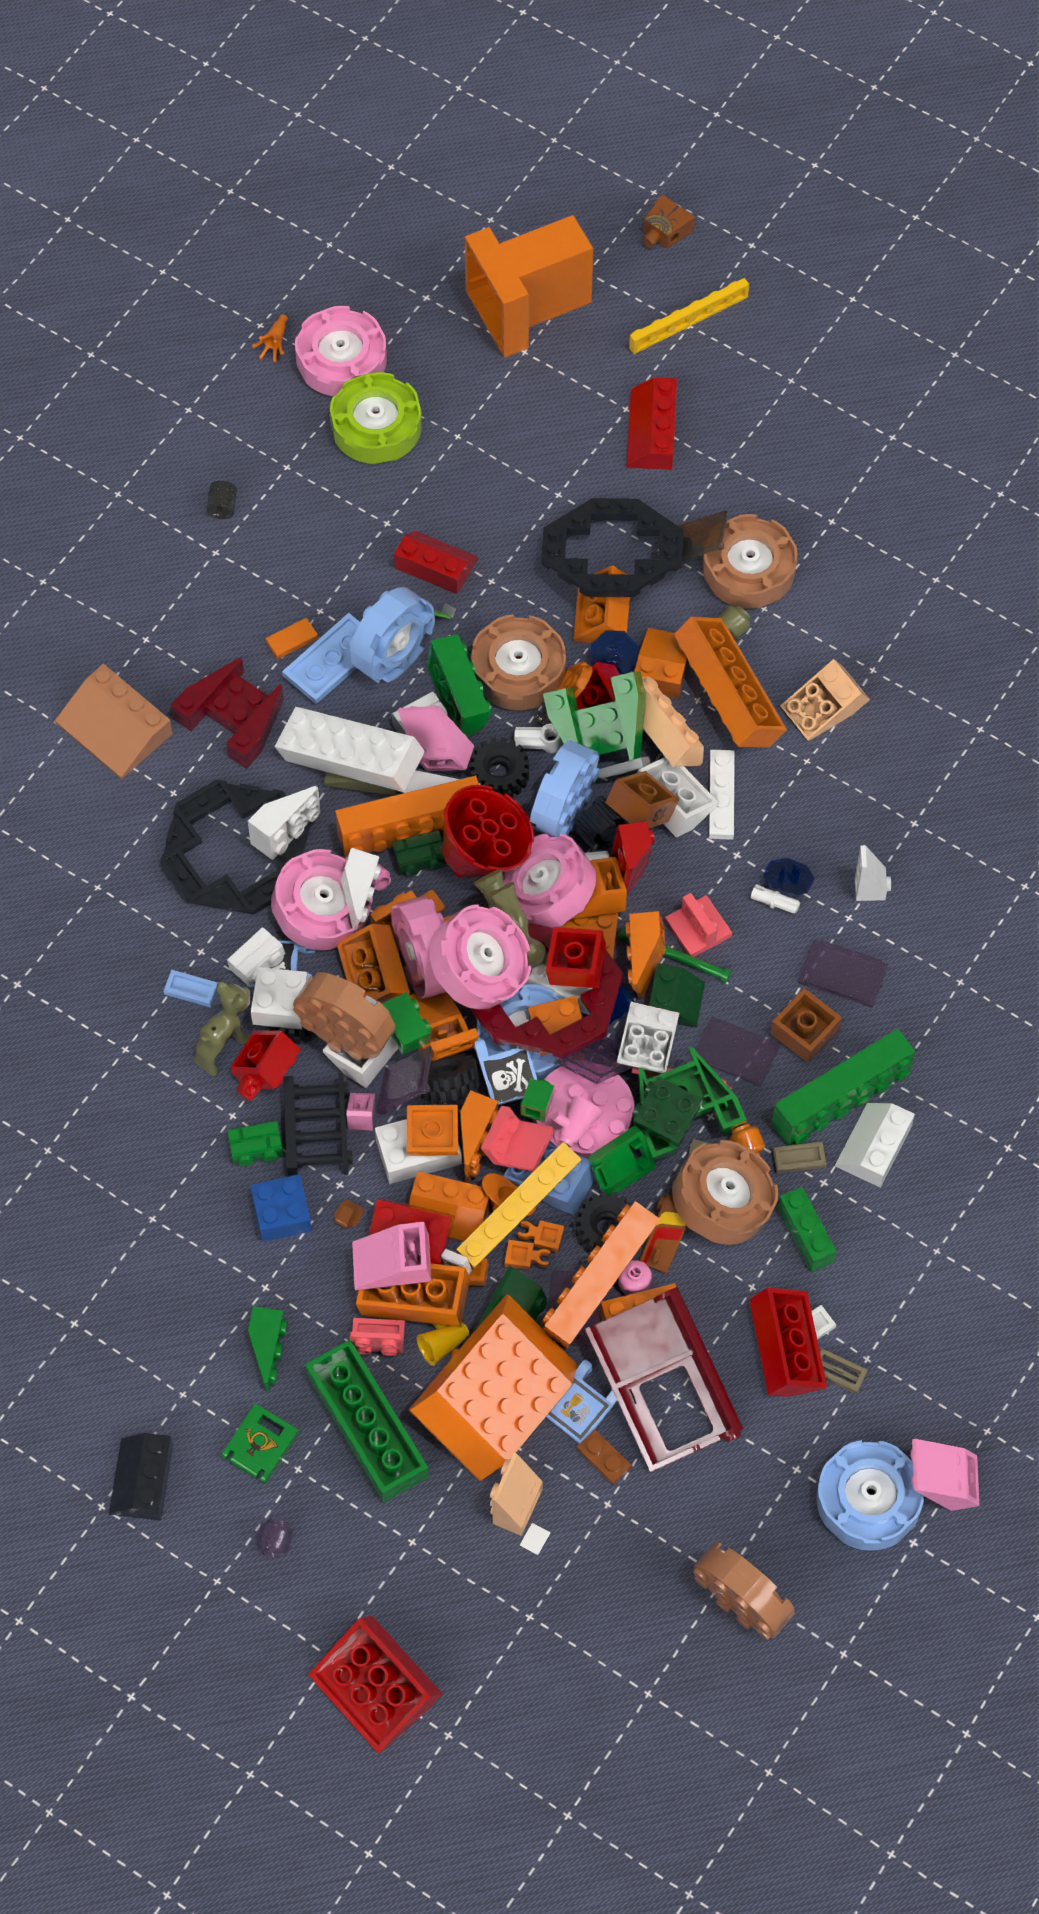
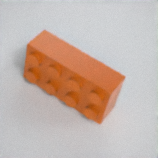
(431, 1302)

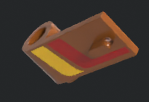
(665, 1236)

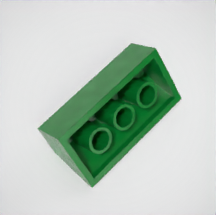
(457, 684)

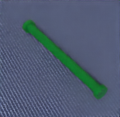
(689, 960)

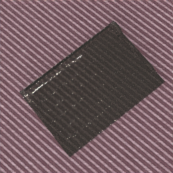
(703, 535)

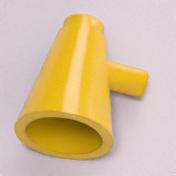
(440, 1342)

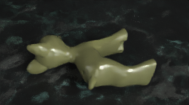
(505, 899)
(222, 1026)

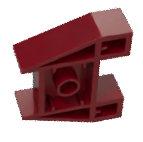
(234, 706)

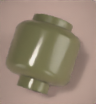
(736, 620)

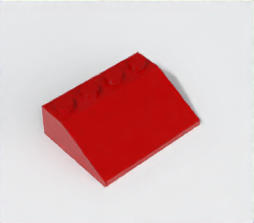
(374, 1683)

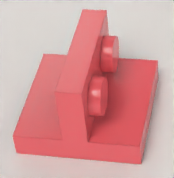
(697, 925)

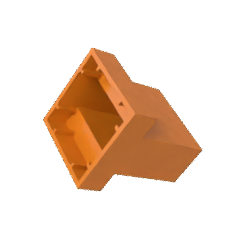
(527, 279)

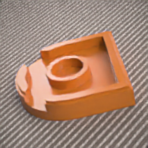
(577, 677)

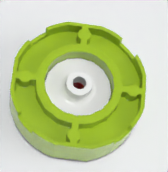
(375, 418)

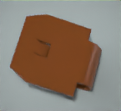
(348, 1214)

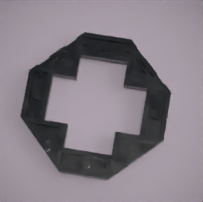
(612, 585)
(183, 837)

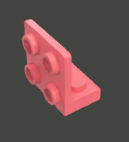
(515, 1141)

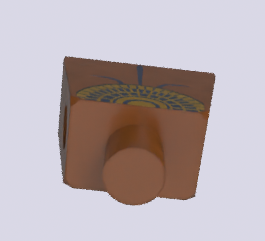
(667, 224)

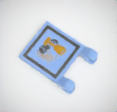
(581, 1406)

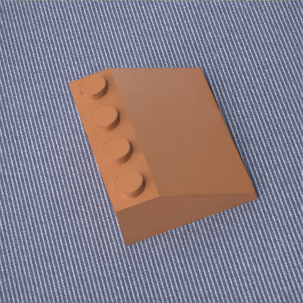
(114, 722)

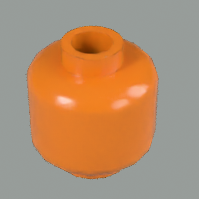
(748, 1137)

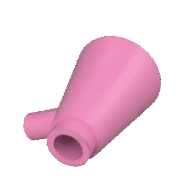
(579, 1119)

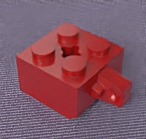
(263, 1062)

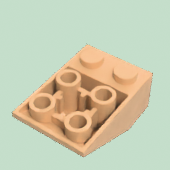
(825, 700)
(515, 1495)

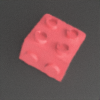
(378, 1336)

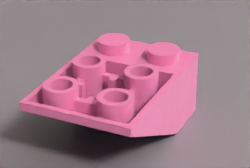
(439, 737)
(392, 1257)
(945, 1474)

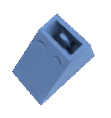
(569, 1192)

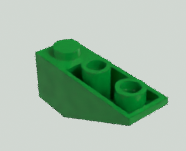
(265, 1335)

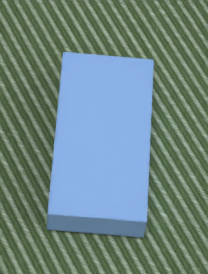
(190, 988)

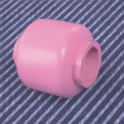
(635, 1278)

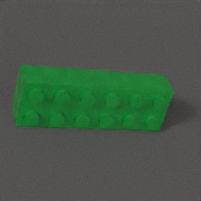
(843, 1088)
(367, 1421)

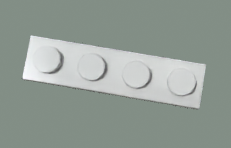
(722, 789)

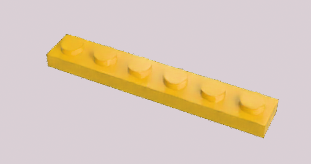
(688, 316)
(519, 1204)

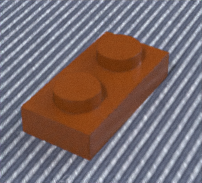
(604, 1457)

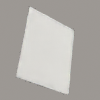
(535, 1539)

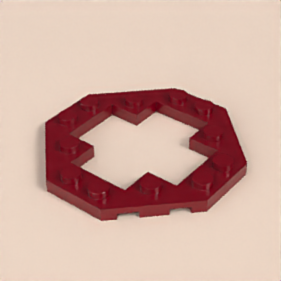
(535, 1037)

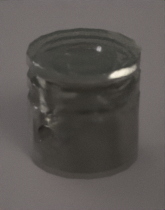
(223, 496)

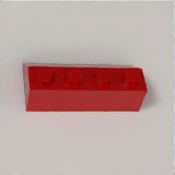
(652, 424)
(787, 1342)

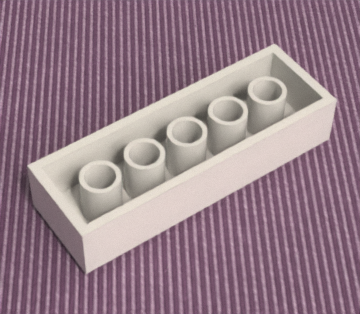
(350, 749)

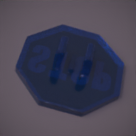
(615, 649)
(788, 877)

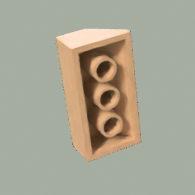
(669, 728)

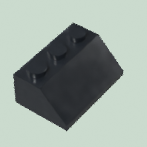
(141, 1476)

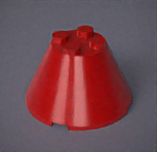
(485, 832)

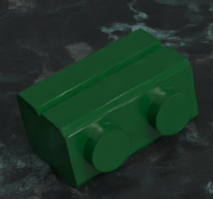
(418, 853)

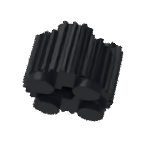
(598, 824)

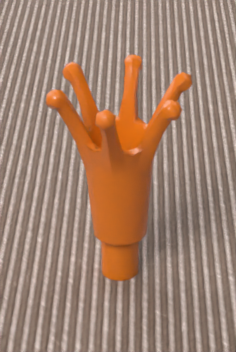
(273, 338)

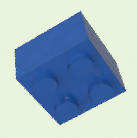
(281, 1208)

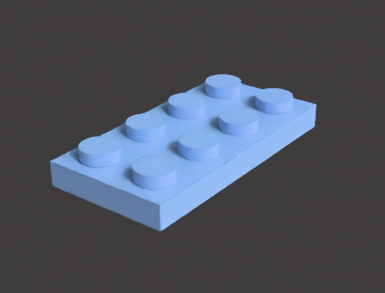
(325, 662)

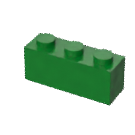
(807, 1229)

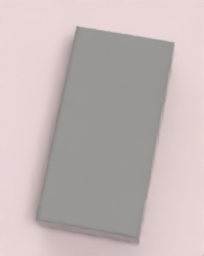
(624, 767)

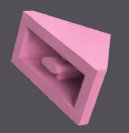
(361, 1111)

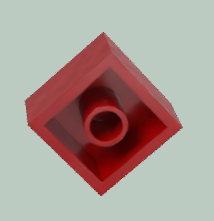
(576, 957)

